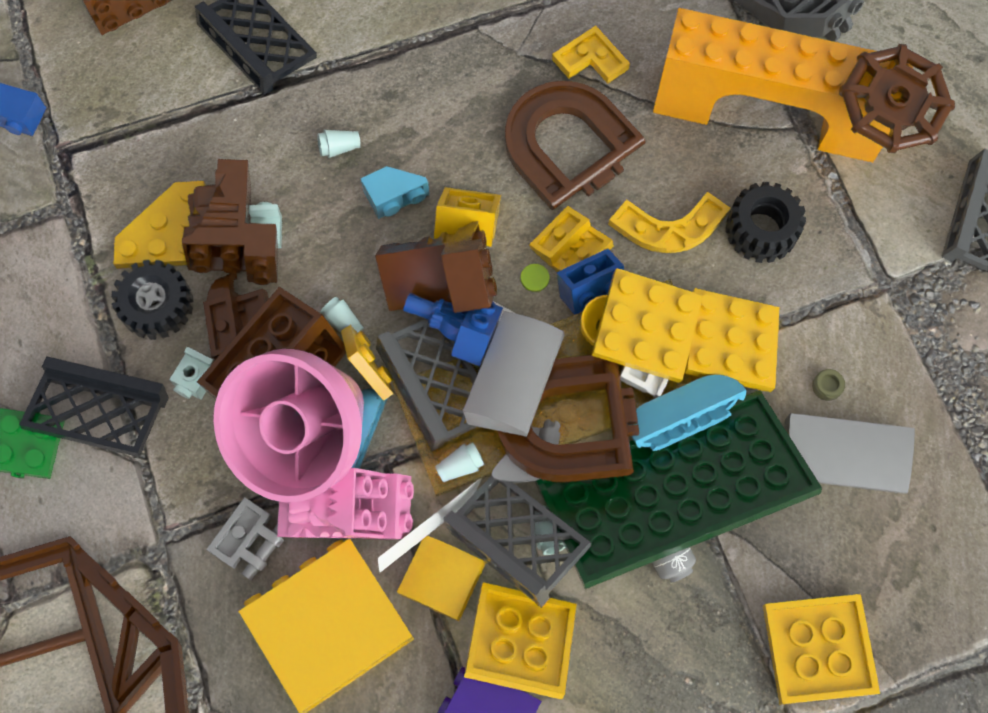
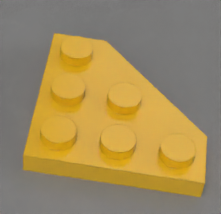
(157, 230)

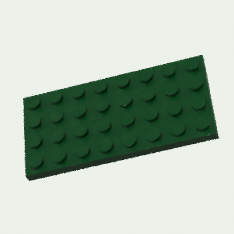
(683, 492)

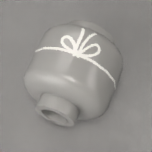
(675, 565)

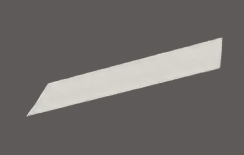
(425, 528)

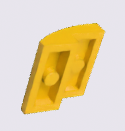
(569, 240)
(441, 577)

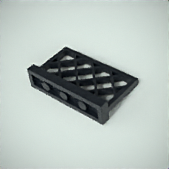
(240, 53)
(97, 381)

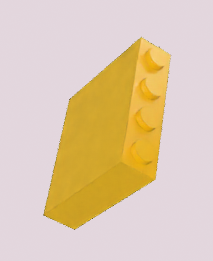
(325, 625)

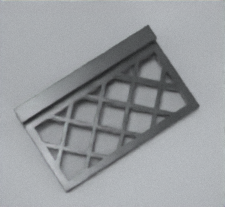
(966, 215)
(410, 383)
(501, 559)

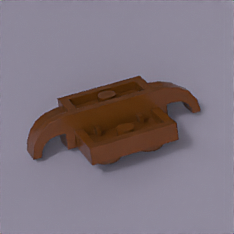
(229, 312)

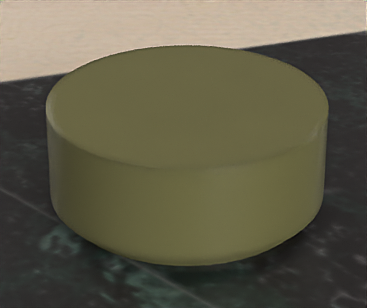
(828, 384)

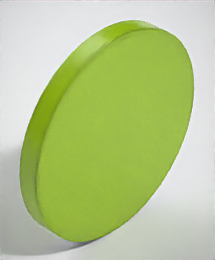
(535, 277)

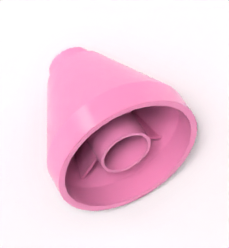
(288, 424)

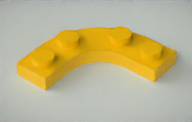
(670, 235)

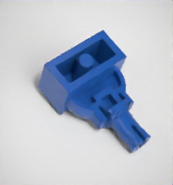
(469, 329)

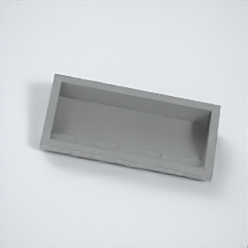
(513, 374)
(854, 452)

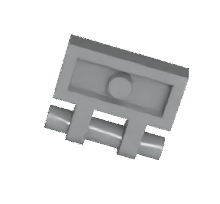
(239, 534)

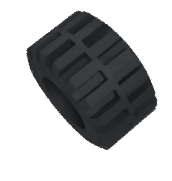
(774, 203)

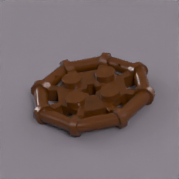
(888, 112)

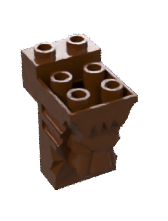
(222, 232)
(443, 268)

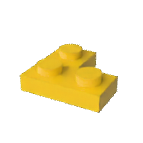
(591, 49)
(362, 358)

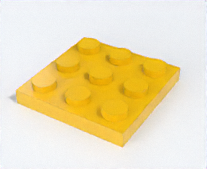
(647, 325)
(735, 340)
(520, 642)
(820, 649)

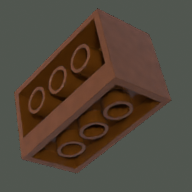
(277, 325)

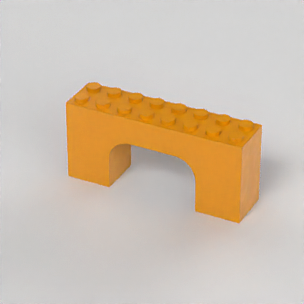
(732, 57)

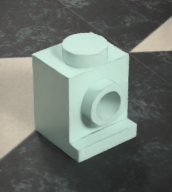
(186, 385)

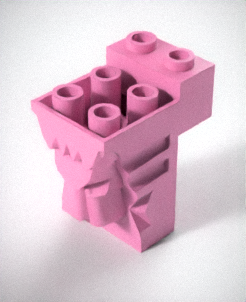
(358, 506)

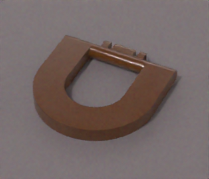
(595, 111)
(584, 459)

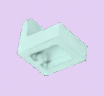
(267, 214)

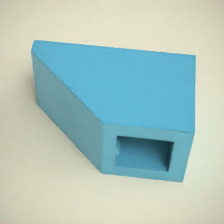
(393, 189)

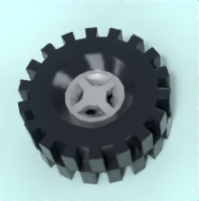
(147, 286)

